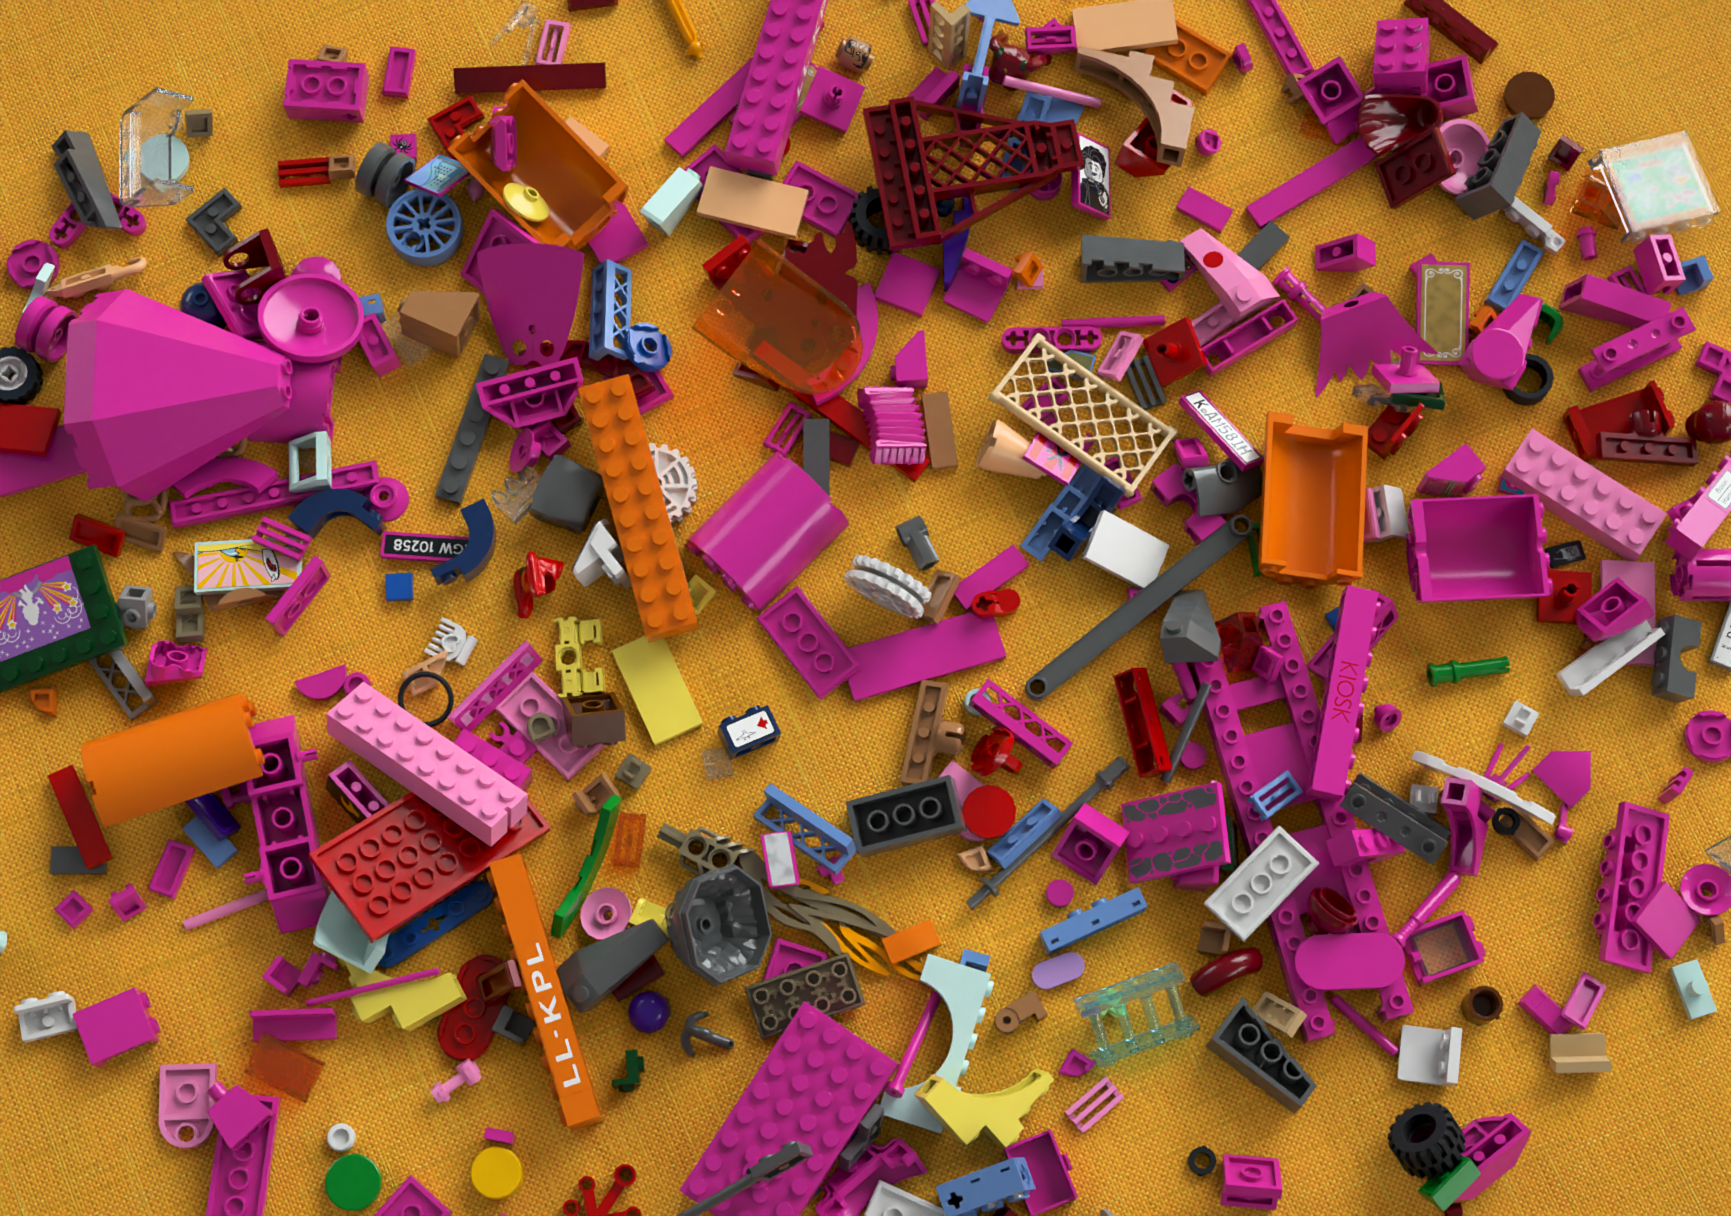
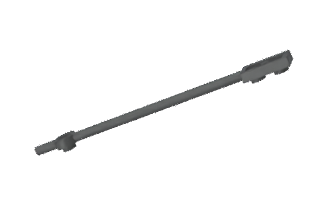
(766, 1170)

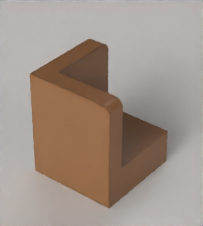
(1214, 938)

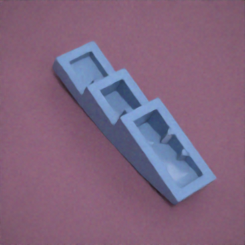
(1033, 108)
(1061, 511)

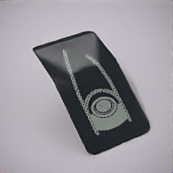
(1565, 553)

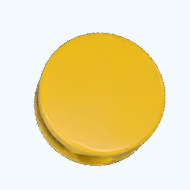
(497, 1173)

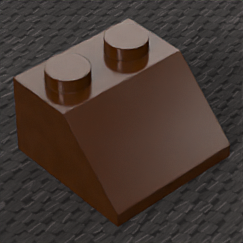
(594, 719)

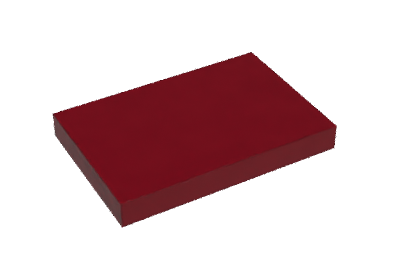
(1415, 168)

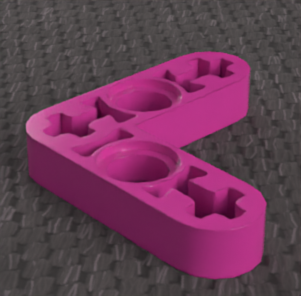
(72, 235)

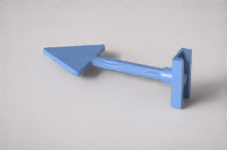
(975, 84)

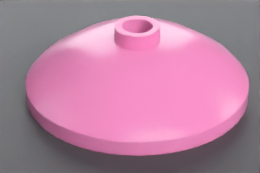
(1465, 145)

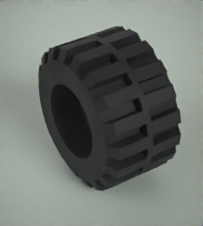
(867, 234)
(1426, 1140)

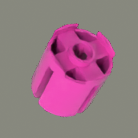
(1704, 577)

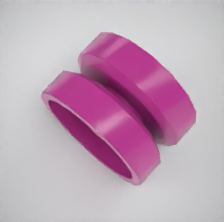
(44, 329)

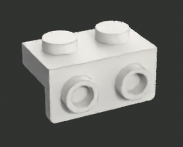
(46, 1016)

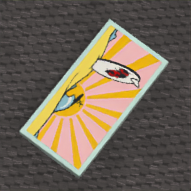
(242, 564)

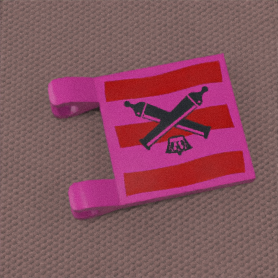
(1052, 458)

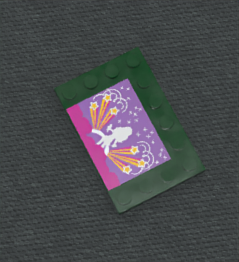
(56, 618)

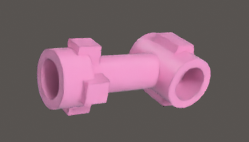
(467, 1072)

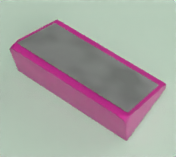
(780, 860)

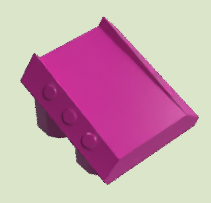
(504, 142)
(174, 663)

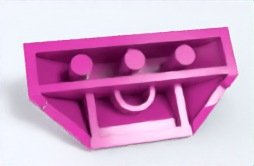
(532, 394)
(1494, 1148)

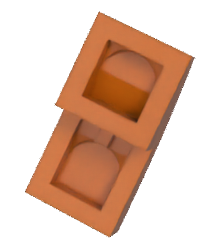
(910, 941)

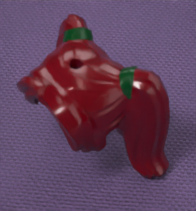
(1014, 59)

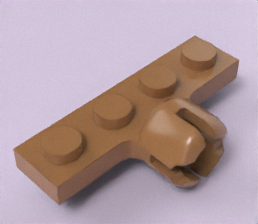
(930, 733)

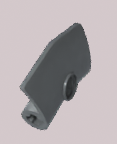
(1223, 487)

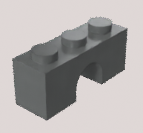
(1670, 678)

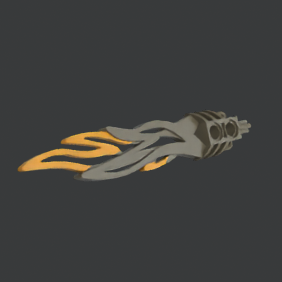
(815, 897)

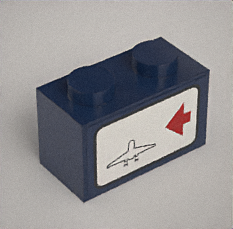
(748, 731)

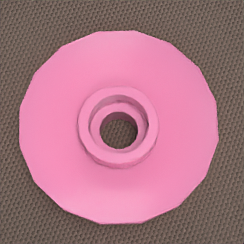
(598, 906)

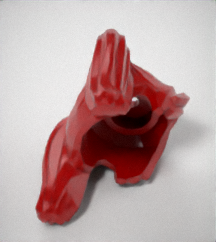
(535, 581)

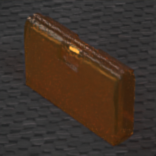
(285, 1067)

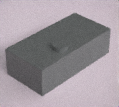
(906, 816)

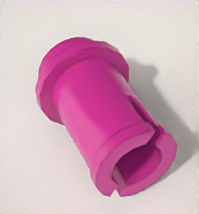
(1587, 243)

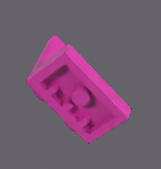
(978, 286)

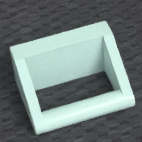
(323, 476)

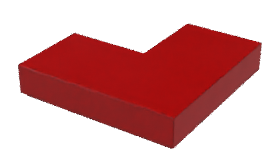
(453, 121)

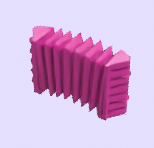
(893, 424)

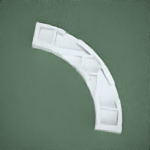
(1489, 787)

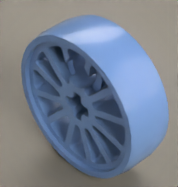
(415, 254)

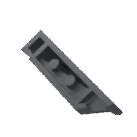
(84, 180)

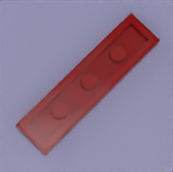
(80, 817)

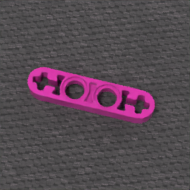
(1051, 335)

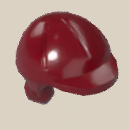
(1710, 423)

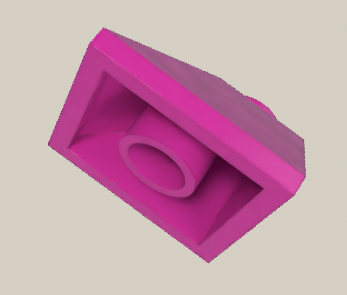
(1330, 90)

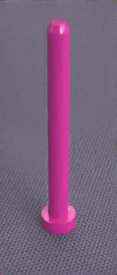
(895, 1087)

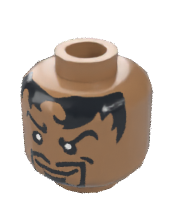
(854, 54)

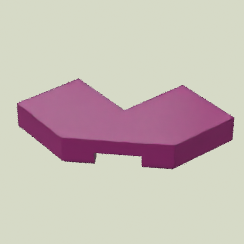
(1718, 362)

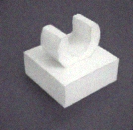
(1520, 719)
(1424, 798)

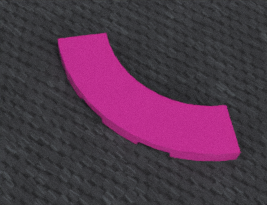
(230, 469)

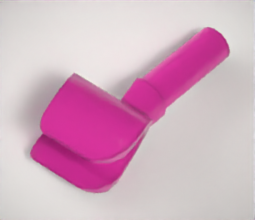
(1563, 832)

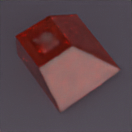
(1239, 641)

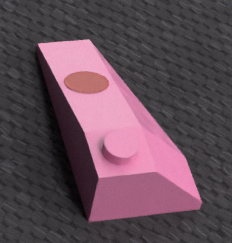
(1233, 280)

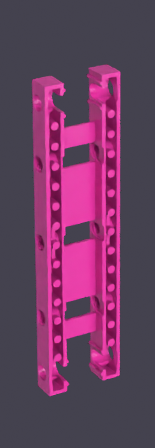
(1256, 760)

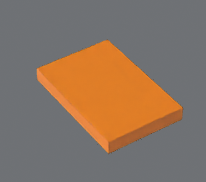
(1192, 60)

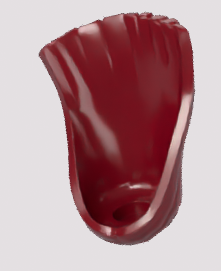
(1395, 119)

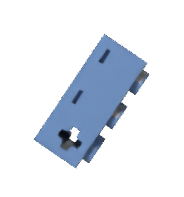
(987, 1188)

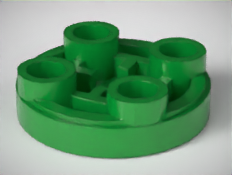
(353, 1182)

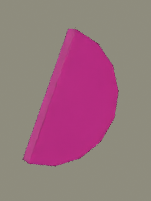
(324, 684)

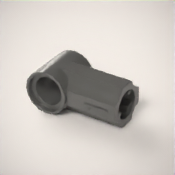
(915, 536)

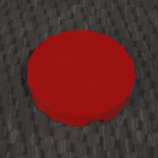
(989, 812)

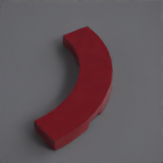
(607, 365)

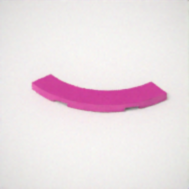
(868, 320)

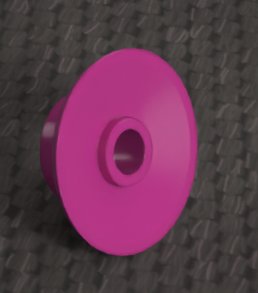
(524, 451)
(396, 502)

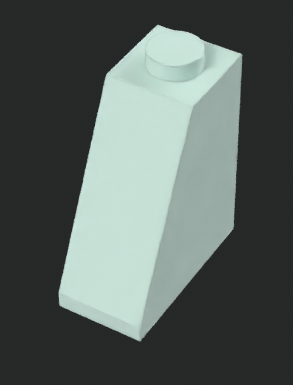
(672, 200)

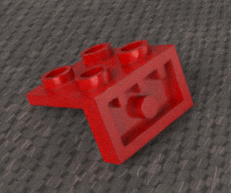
(727, 260)
(1392, 429)

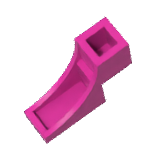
(1468, 832)

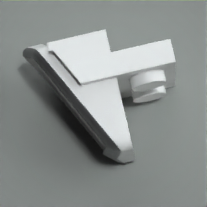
(600, 556)

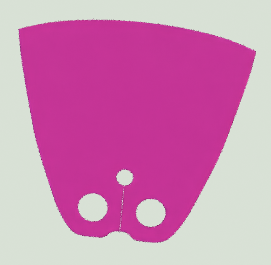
(531, 287)

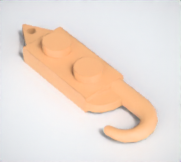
(95, 279)

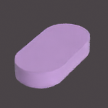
(1058, 970)

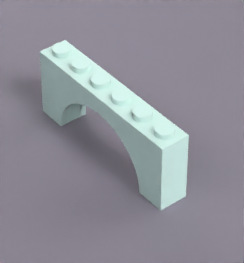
(963, 994)

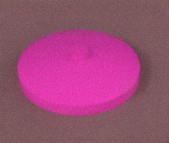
(310, 318)

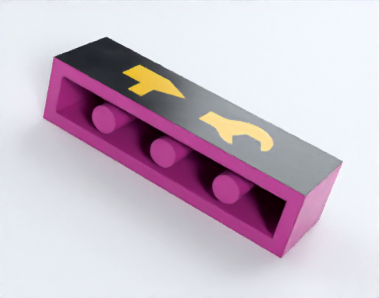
(354, 792)

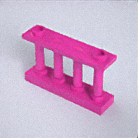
(1636, 349)

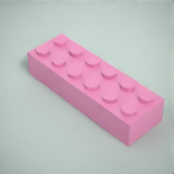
(1583, 496)

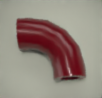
(1226, 969)

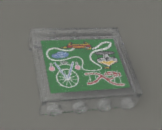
(1657, 186)

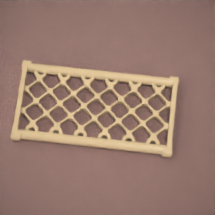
(1090, 383)

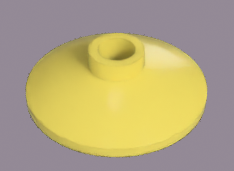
(525, 202)

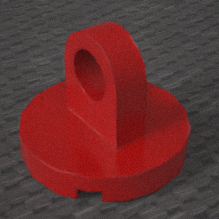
(994, 752)

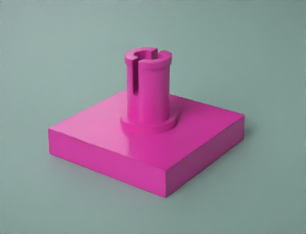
(832, 100)
(1407, 375)

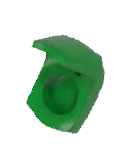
(1553, 319)

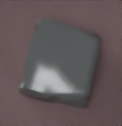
(567, 495)

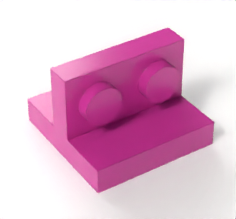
(1250, 1182)

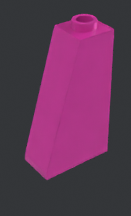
(1611, 302)

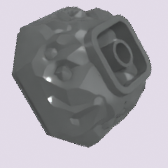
(719, 924)

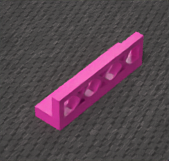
(1320, 662)
(495, 687)
(996, 715)

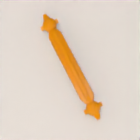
(685, 28)

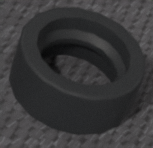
(1546, 374)

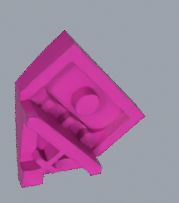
(1566, 774)

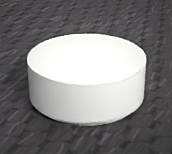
(341, 1137)

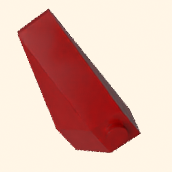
(1140, 149)

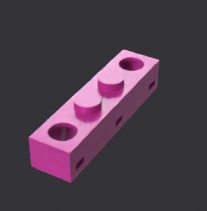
(1248, 337)

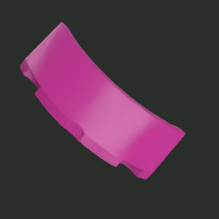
(851, 1190)

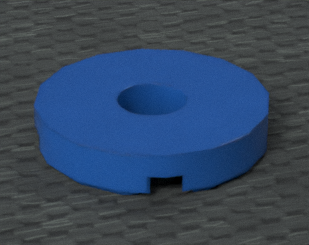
(638, 354)

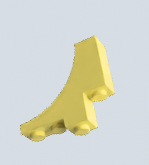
(411, 1001)
(994, 1113)

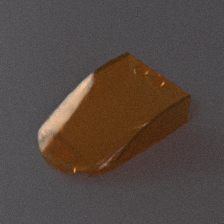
(783, 325)

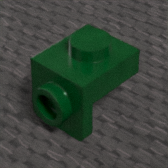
(635, 1066)

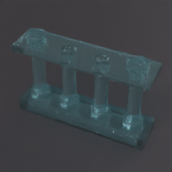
(1118, 995)

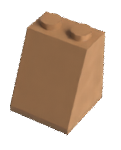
(440, 319)

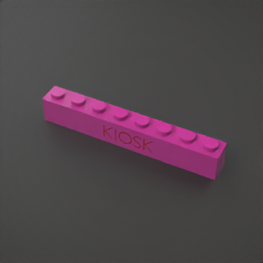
(1343, 693)

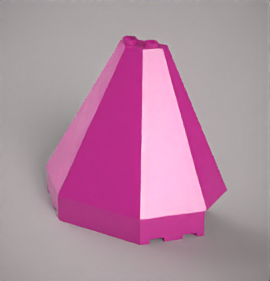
(162, 392)

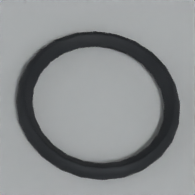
(439, 678)

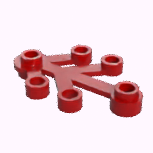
(609, 1199)

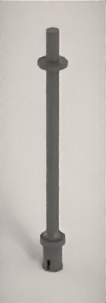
(1103, 780)

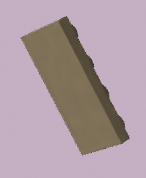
(825, 985)

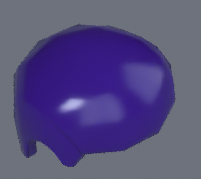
(649, 1011)

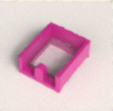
(1443, 948)

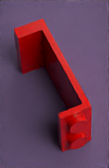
(1613, 418)

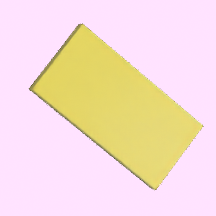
(657, 689)

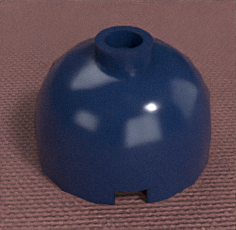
(199, 304)

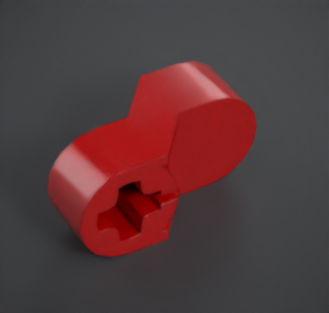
(995, 604)

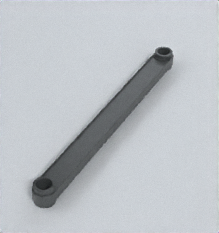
(1138, 607)

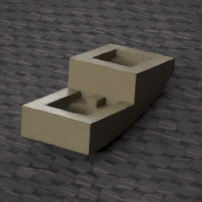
(190, 615)

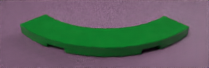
(575, 898)

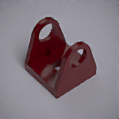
(261, 253)

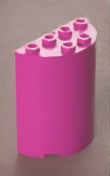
(768, 531)
(1477, 549)

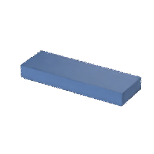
(1514, 276)
(1024, 833)

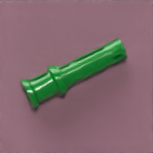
(1456, 671)

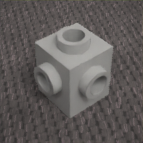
(136, 606)

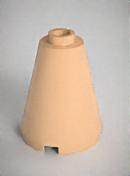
(1004, 452)

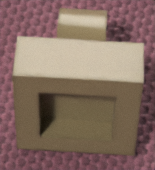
(198, 123)
(633, 772)

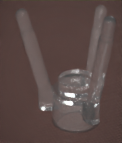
(523, 16)

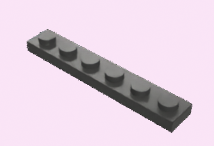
(469, 436)

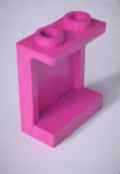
(116, 1026)

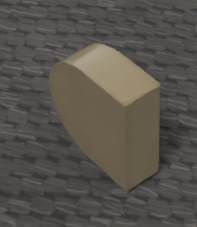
(541, 727)

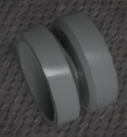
(384, 174)

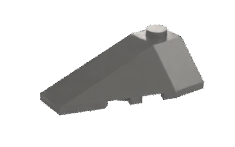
(604, 965)

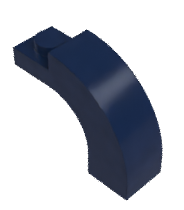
(333, 503)
(1074, 535)
(478, 549)

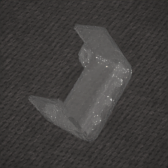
(147, 150)

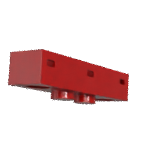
(1141, 712)

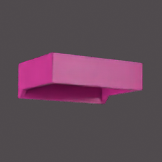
(1048, 1172)

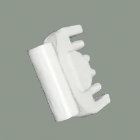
(455, 643)

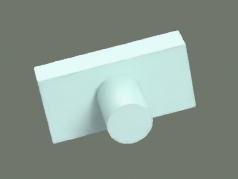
(1693, 989)

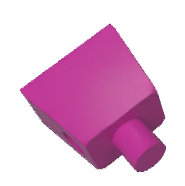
(237, 1114)

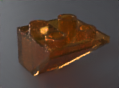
(1595, 200)

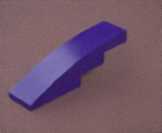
(955, 246)

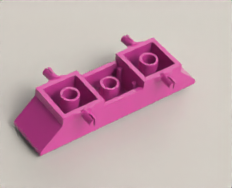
(286, 827)

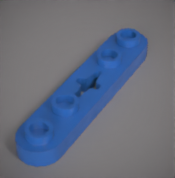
(457, 908)

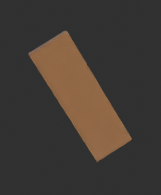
(939, 431)

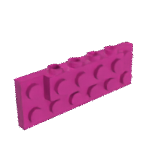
(1629, 876)

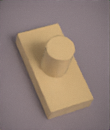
(1279, 1014)

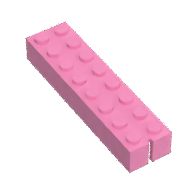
(427, 763)

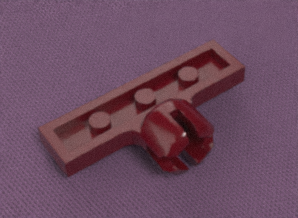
(1646, 443)

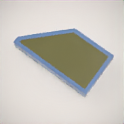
(1084, 359)

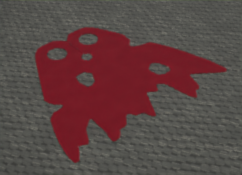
(828, 269)

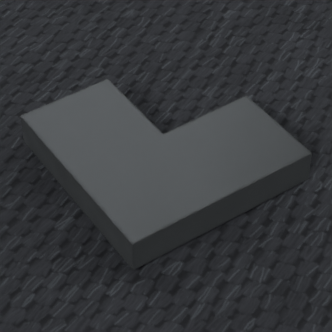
(210, 219)
(868, 1131)

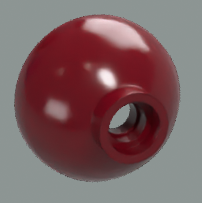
(1330, 912)

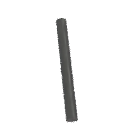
(1187, 730)

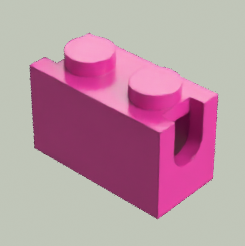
(1659, 264)

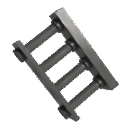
(1396, 818)

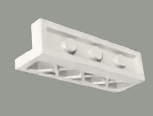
(1606, 659)

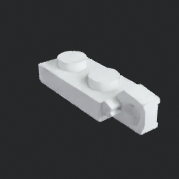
(1534, 225)

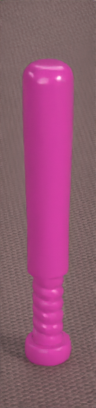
(1428, 906)

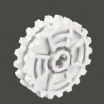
(676, 481)
(887, 586)

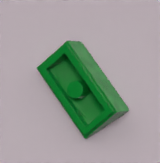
(1448, 1187)

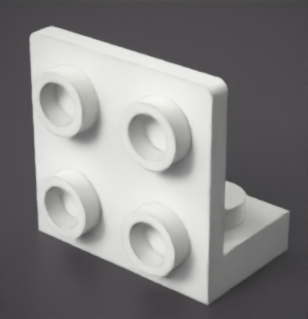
(1429, 1055)

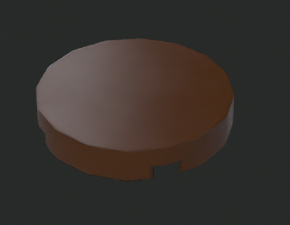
(1529, 94)

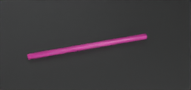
(383, 984)

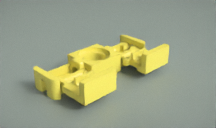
(571, 678)

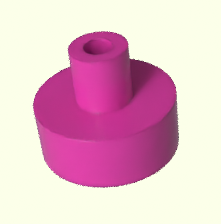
(1387, 717)

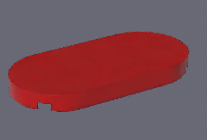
(467, 1027)

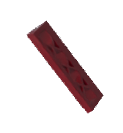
(1455, 27)

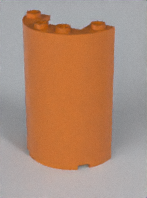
(552, 161)
(1312, 503)
(172, 759)

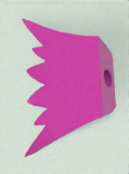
(1360, 332)

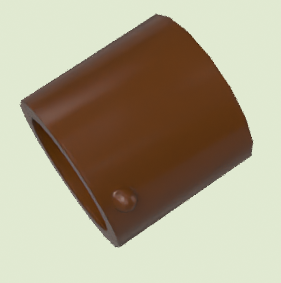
(1482, 1005)

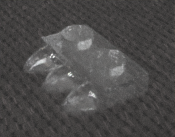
(519, 496)

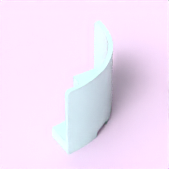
(344, 938)

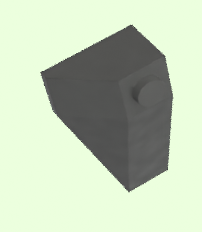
(1189, 630)

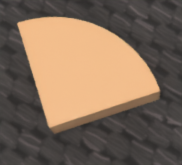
(975, 860)

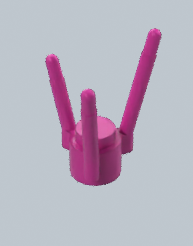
(1501, 779)

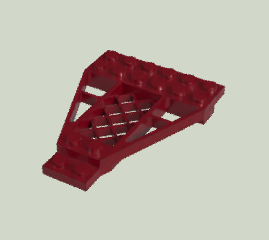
(904, 177)

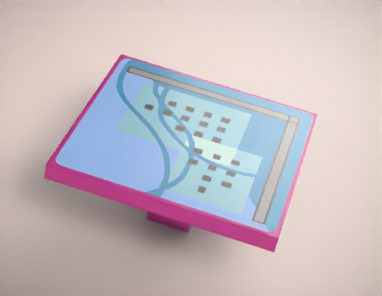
(438, 175)

